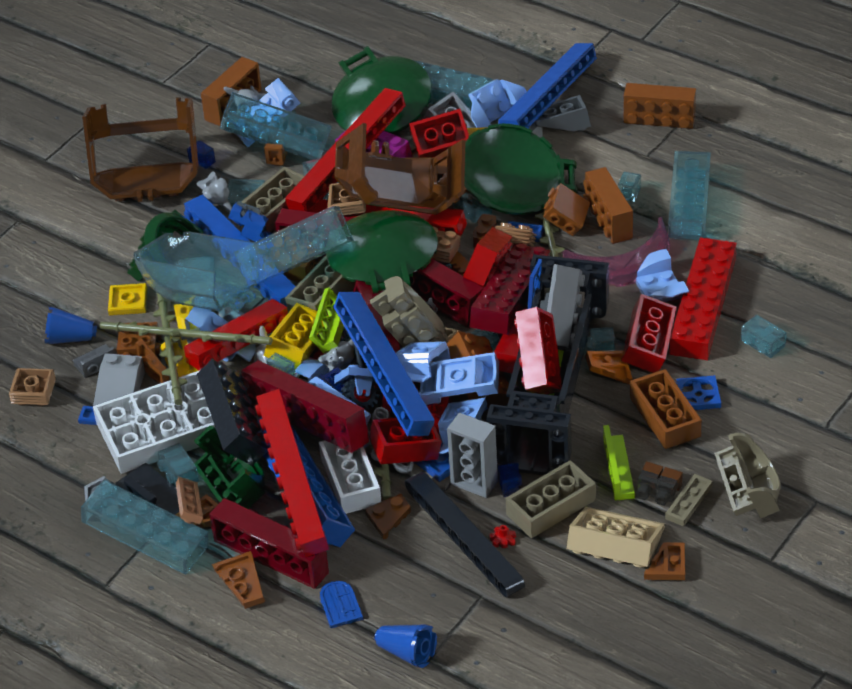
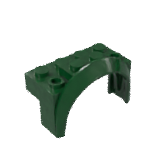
(158, 226)
(247, 479)

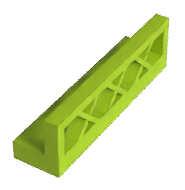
(333, 325)
(618, 465)

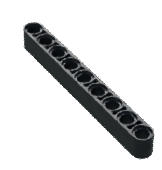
(465, 534)

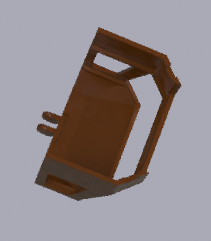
(145, 179)
(396, 181)

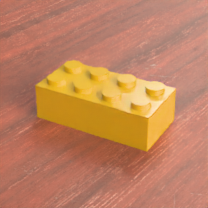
(293, 334)

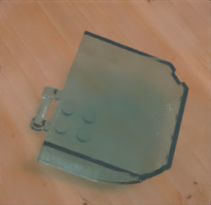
(196, 270)

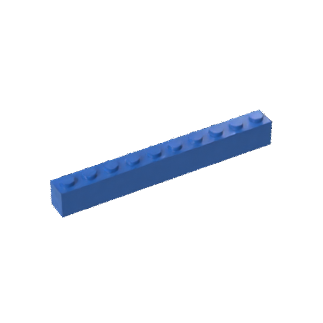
(550, 86)
(213, 222)
(384, 364)

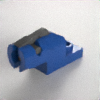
(251, 219)

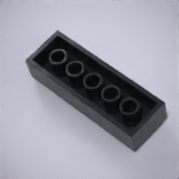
(232, 412)

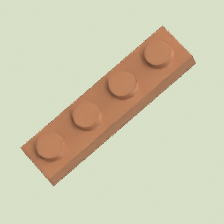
(189, 500)

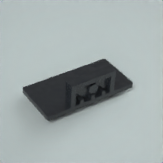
(151, 487)

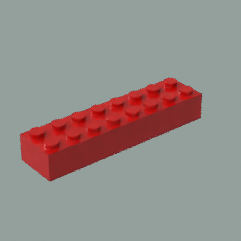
(703, 304)

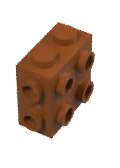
(566, 209)
(126, 341)

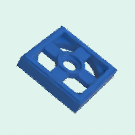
(696, 382)

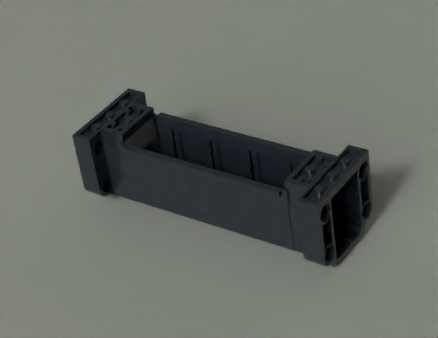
(538, 426)

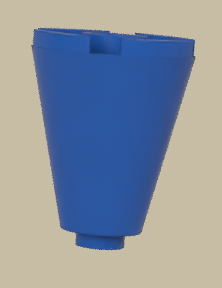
(67, 327)
(408, 642)

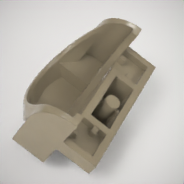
(408, 314)
(752, 483)

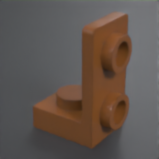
(275, 154)

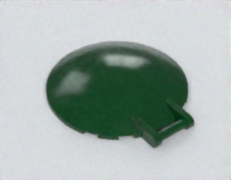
(370, 78)
(513, 169)
(384, 247)

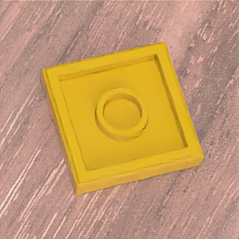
(127, 299)

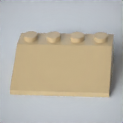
(614, 536)

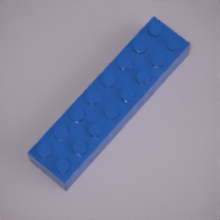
(332, 516)

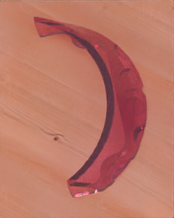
(624, 267)

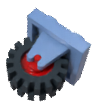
(358, 386)

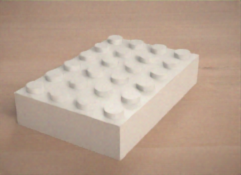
(151, 421)

